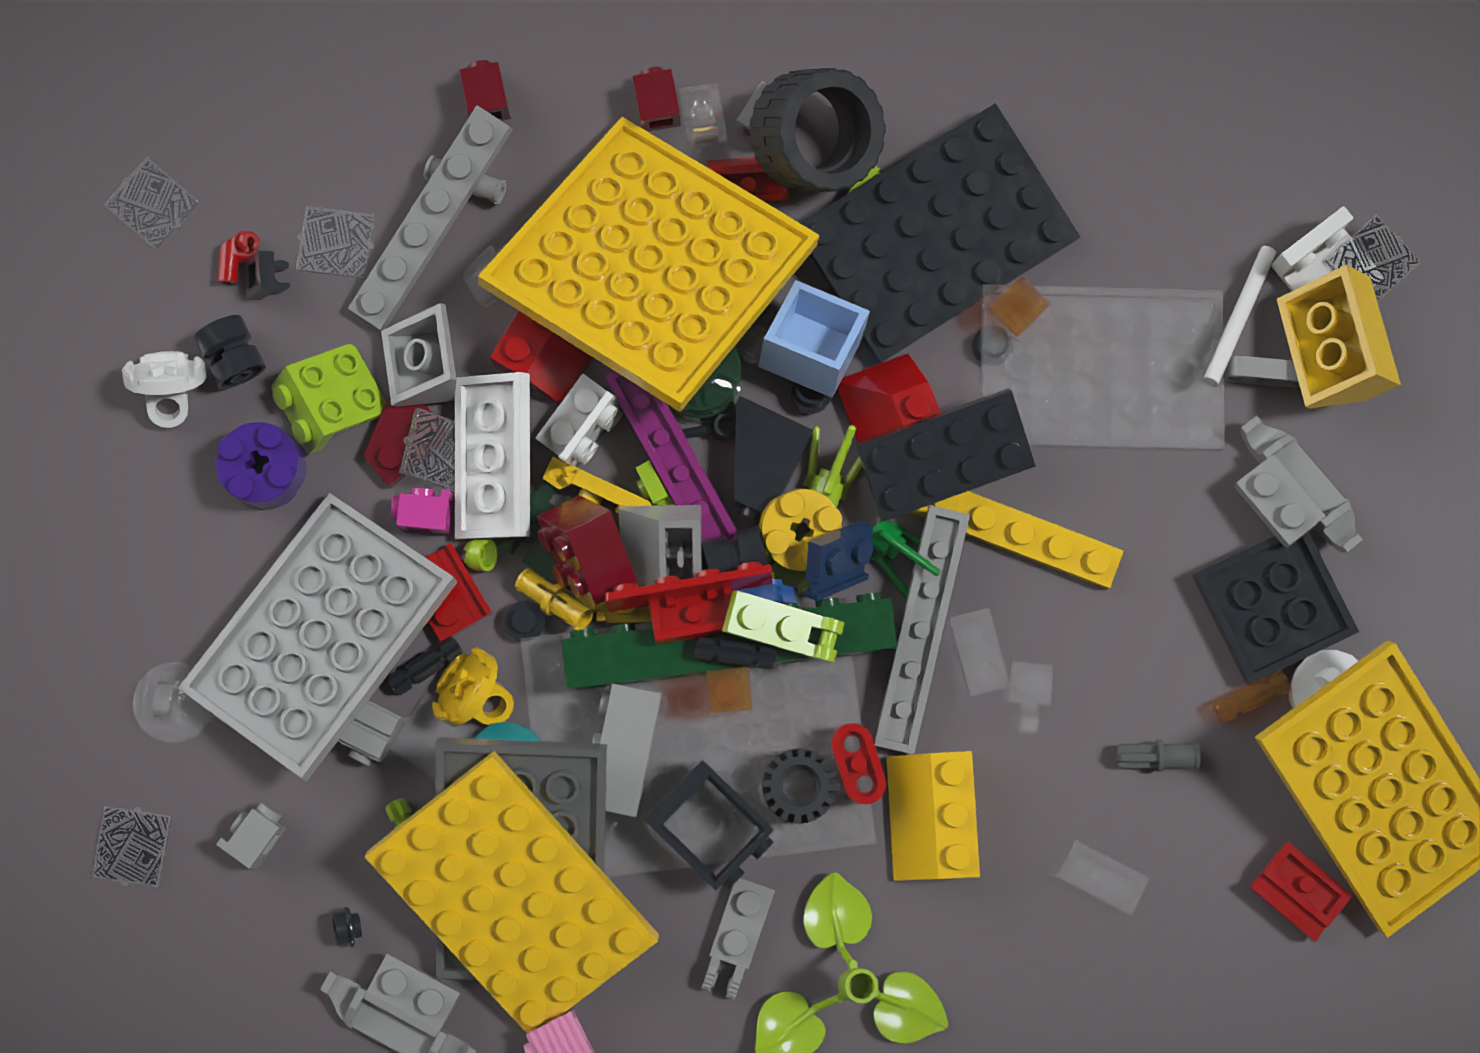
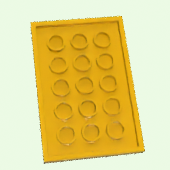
(1382, 786)
(512, 894)

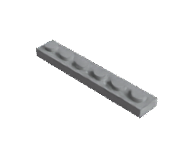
(430, 218)
(921, 631)

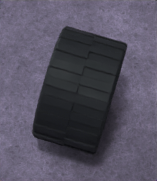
(859, 129)

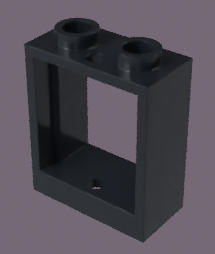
(679, 796)

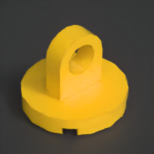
(466, 688)

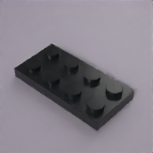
(945, 454)

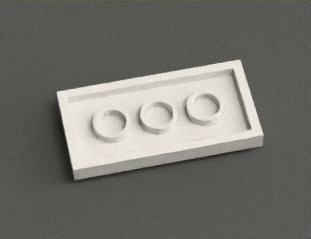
(492, 456)

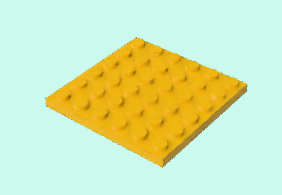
(649, 262)

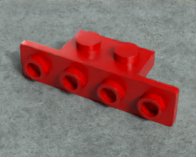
(690, 605)

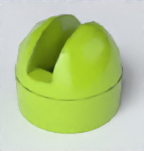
(480, 554)

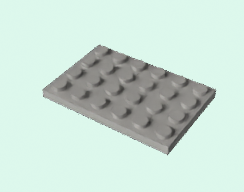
(318, 636)

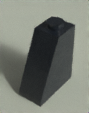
(765, 456)

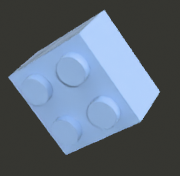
(813, 338)

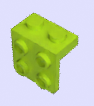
(327, 396)

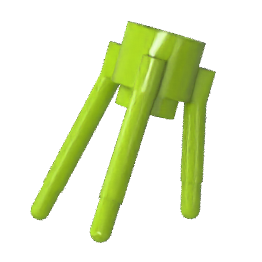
(830, 482)

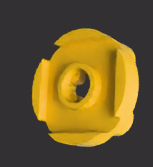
(791, 508)

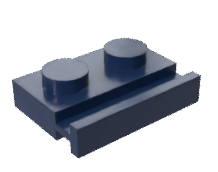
(838, 560)

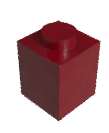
(485, 88)
(656, 99)

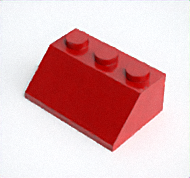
(544, 355)

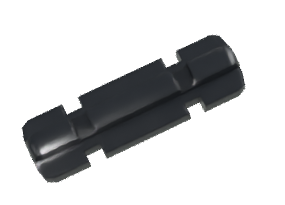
(735, 653)
(424, 666)

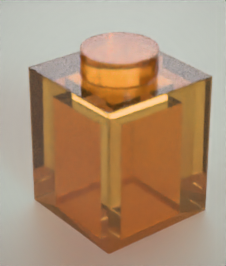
(729, 691)

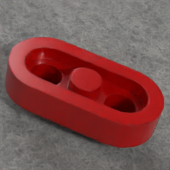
(859, 763)

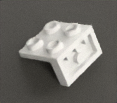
(1307, 257)
(580, 421)

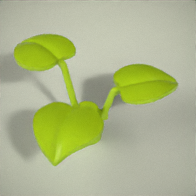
(906, 1008)

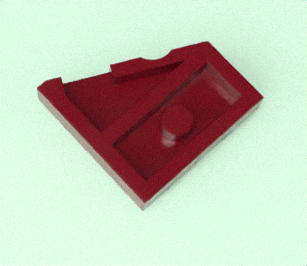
(387, 443)

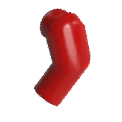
(234, 253)

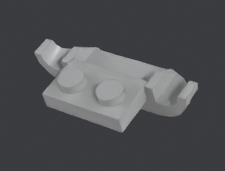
(1292, 491)
(399, 1009)

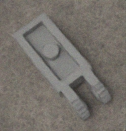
(739, 932)

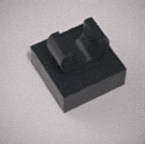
(260, 275)

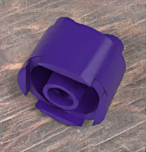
(241, 453)

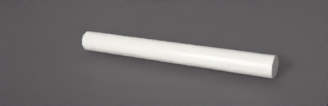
(1239, 316)

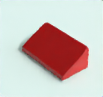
(750, 177)

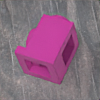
(423, 511)

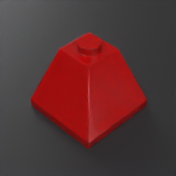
(886, 397)

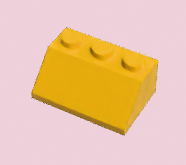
(1338, 339)
(933, 816)

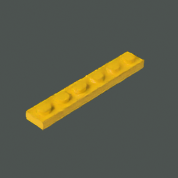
(1034, 538)

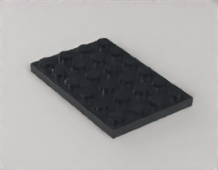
(937, 230)

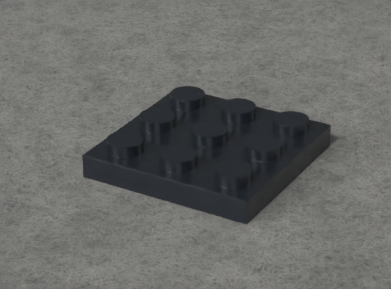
(1275, 605)

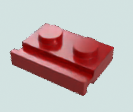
(463, 604)
(1300, 891)

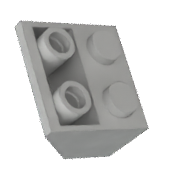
(662, 541)

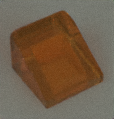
(1019, 306)

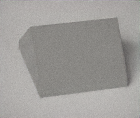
(420, 359)

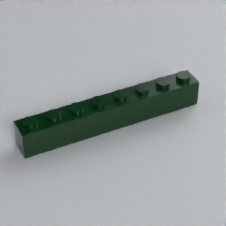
(634, 657)

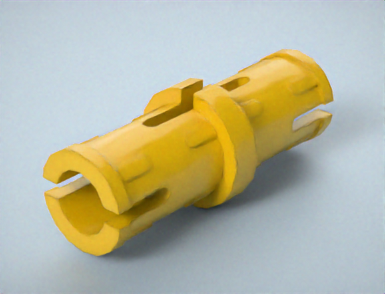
(554, 599)

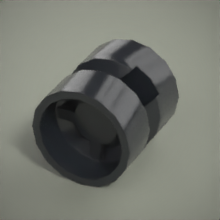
(231, 356)
(729, 554)

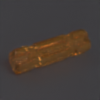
(1251, 697)

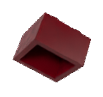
(585, 549)

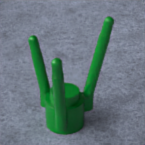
(890, 540)

